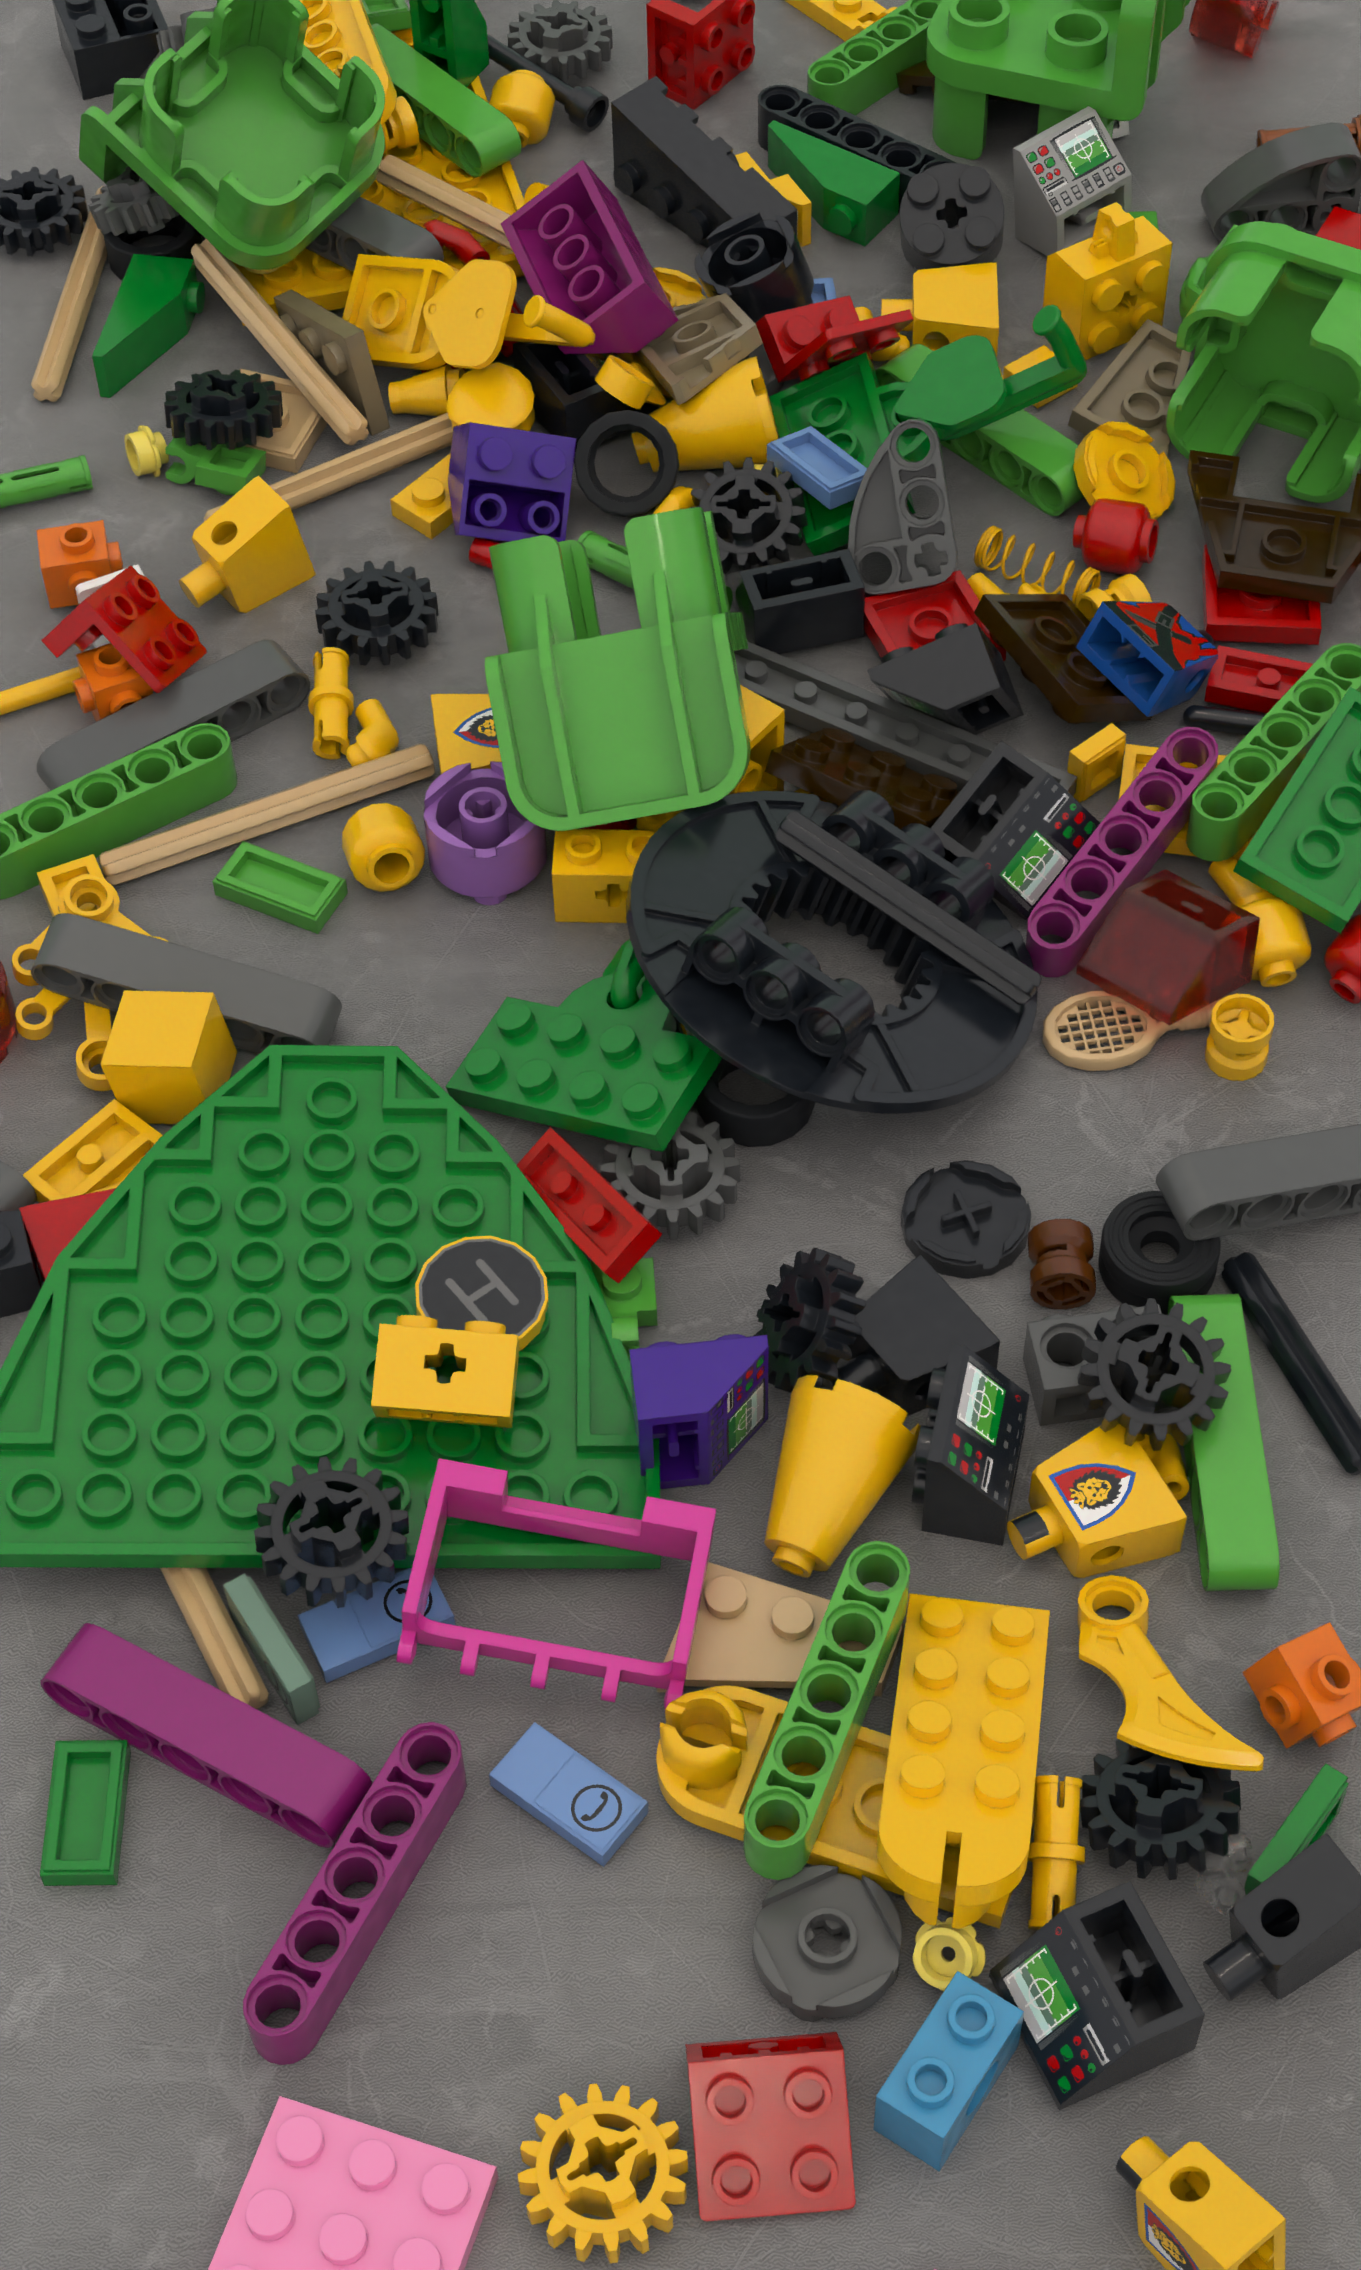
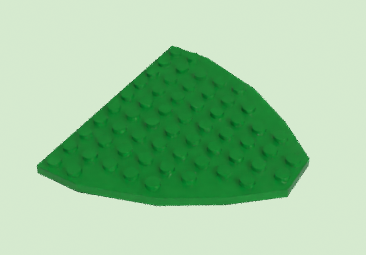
(233, 1328)

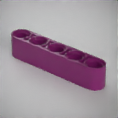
(1128, 827)
(207, 1735)
(356, 1923)

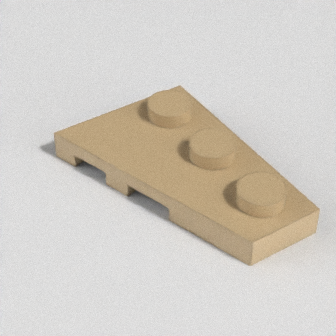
(757, 1633)

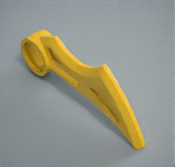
(631, 381)
(1158, 1709)

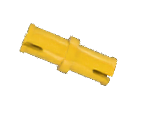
(331, 703)
(1055, 1848)

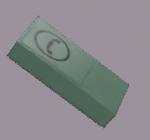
(272, 1648)

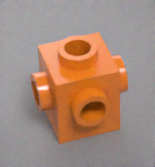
(74, 556)
(107, 682)
(1308, 1688)

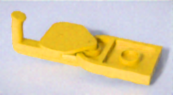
(434, 314)

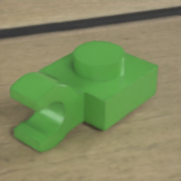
(216, 468)
(630, 1302)

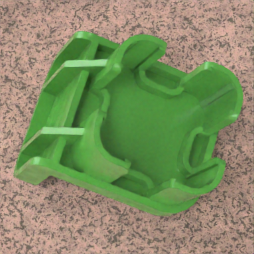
(1043, 55)
(245, 131)
(1277, 351)
(622, 718)

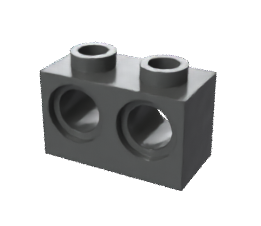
(1056, 1387)

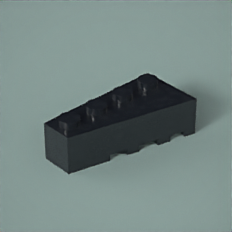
(680, 170)

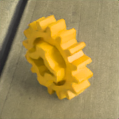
(580, 2192)

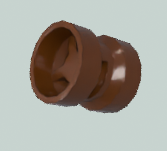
(1061, 1267)

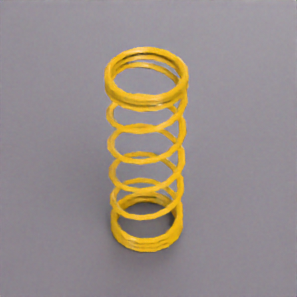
(1086, 578)

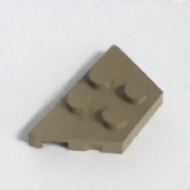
(700, 346)

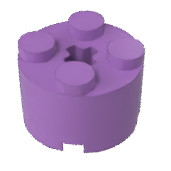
(478, 836)

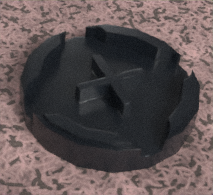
(966, 1219)

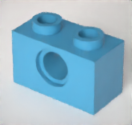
(948, 2070)

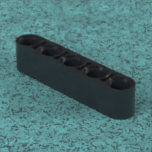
(845, 131)

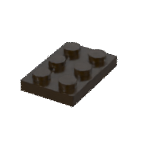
(1042, 640)
(836, 767)

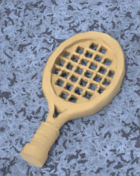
(1121, 1055)

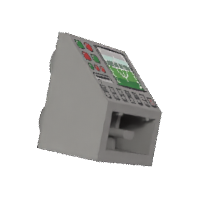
(1065, 181)

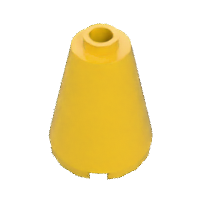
(717, 424)
(832, 1470)

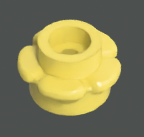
(146, 451)
(929, 1957)

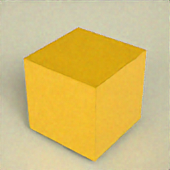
(167, 1053)

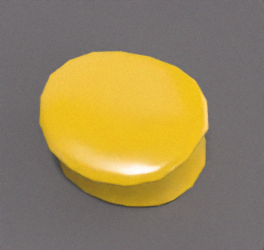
(492, 397)

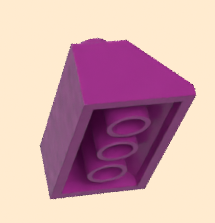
(589, 263)

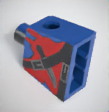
(1148, 653)

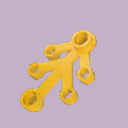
(80, 890)

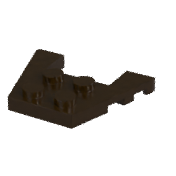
(1269, 543)

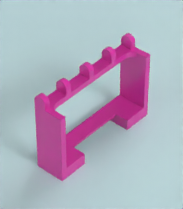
(482, 1496)

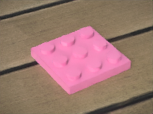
(352, 2199)

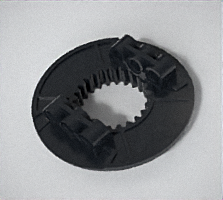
(768, 1005)

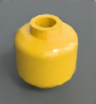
(526, 102)
(383, 847)
(1281, 939)

